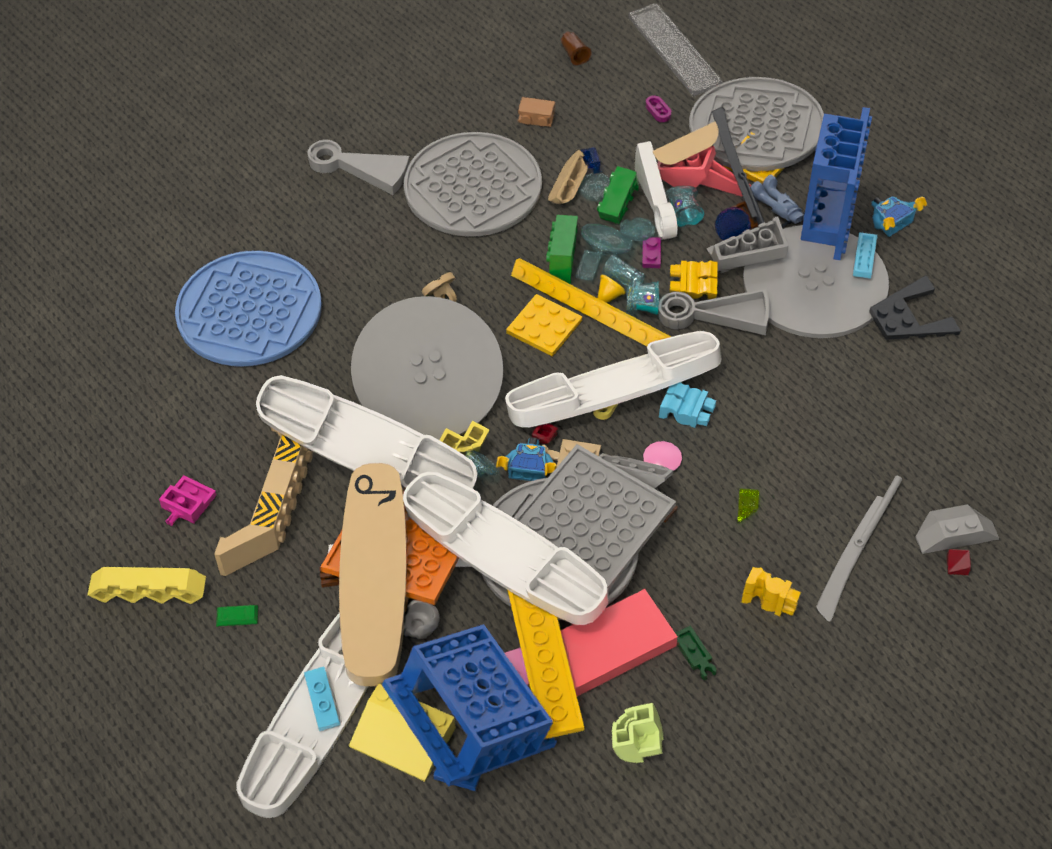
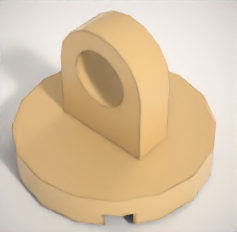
(441, 287)

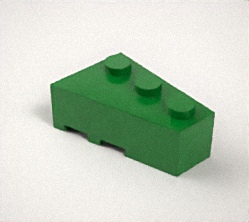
(618, 194)

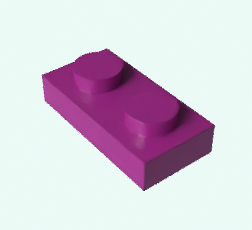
(651, 253)

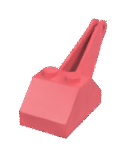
(700, 170)

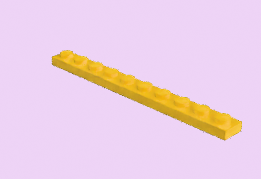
(586, 303)

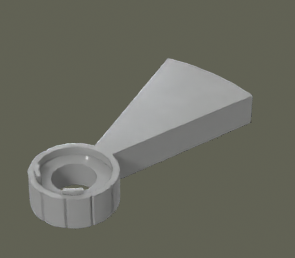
(379, 170)
(740, 311)

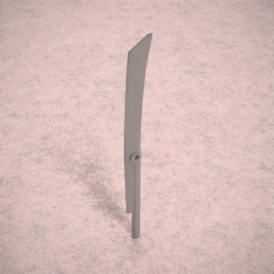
(840, 575)

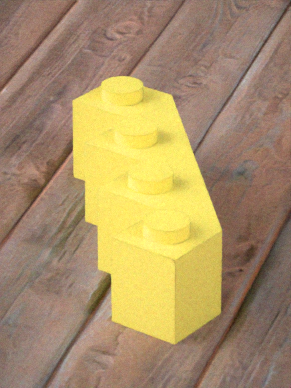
(472, 440)
(154, 583)

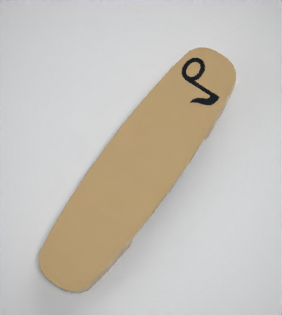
(373, 574)

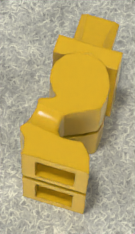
(692, 280)
(773, 592)

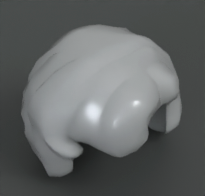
(420, 619)

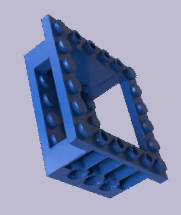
(835, 180)
(493, 733)

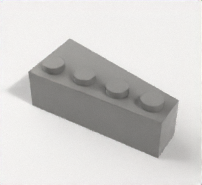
(752, 247)

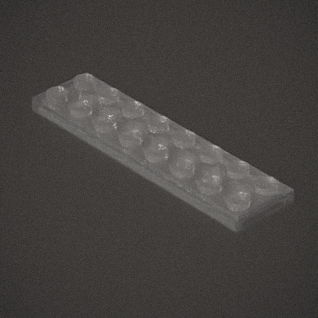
(675, 49)

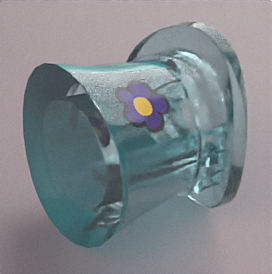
(685, 205)
(642, 296)

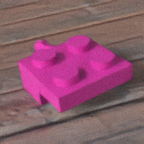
(186, 500)

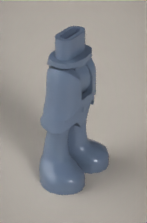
(782, 205)

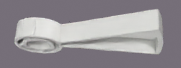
(652, 185)

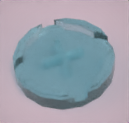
(593, 186)
(637, 229)

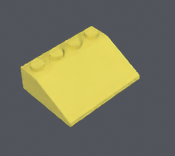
(388, 738)

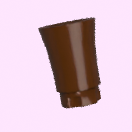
(576, 49)

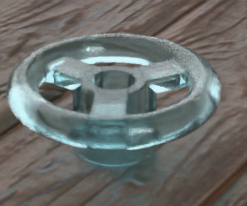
(482, 463)

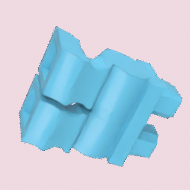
(687, 405)

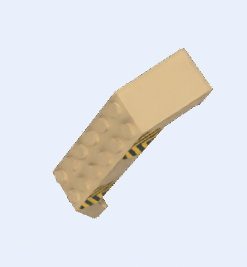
(271, 512)

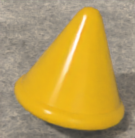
(609, 289)

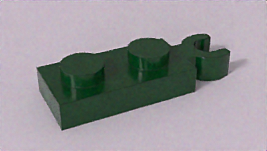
(695, 651)

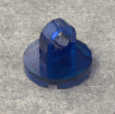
(731, 223)

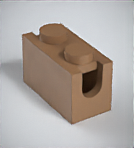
(536, 112)

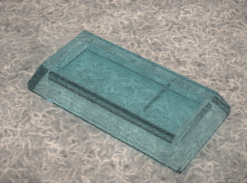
(588, 265)

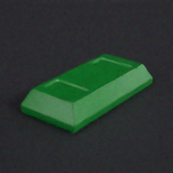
(237, 615)

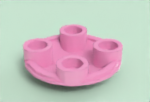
(663, 454)

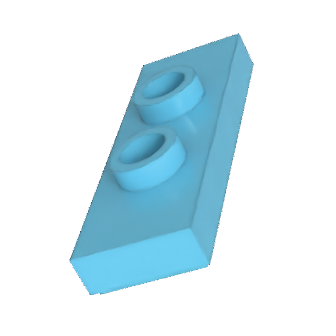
(865, 255)
(321, 698)

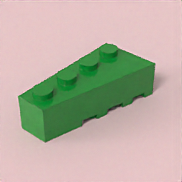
(562, 247)

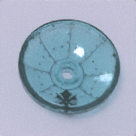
(605, 239)

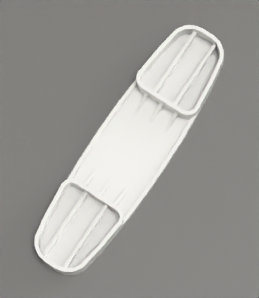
(664, 365)
(354, 433)
(506, 549)
(293, 745)

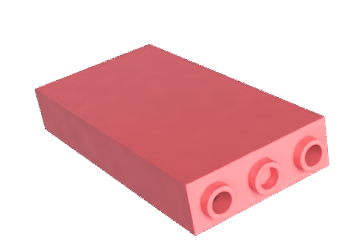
(616, 641)

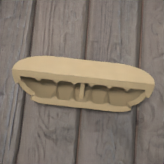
(687, 145)
(569, 179)

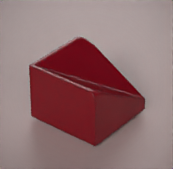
(545, 433)
(958, 562)

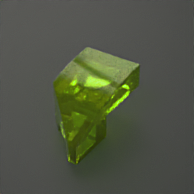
(747, 503)

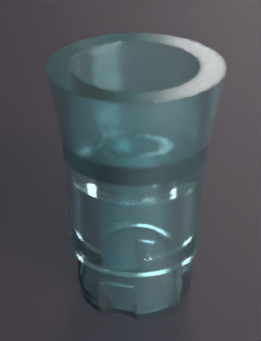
(621, 271)

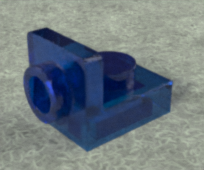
(592, 159)

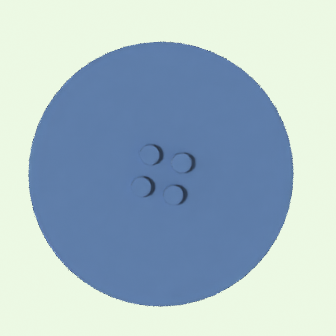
(248, 308)

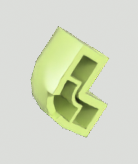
(637, 733)

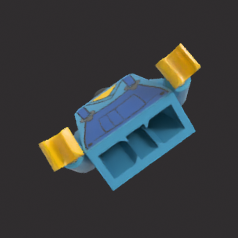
(895, 214)
(527, 461)

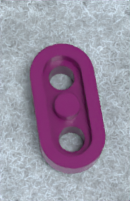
(658, 108)

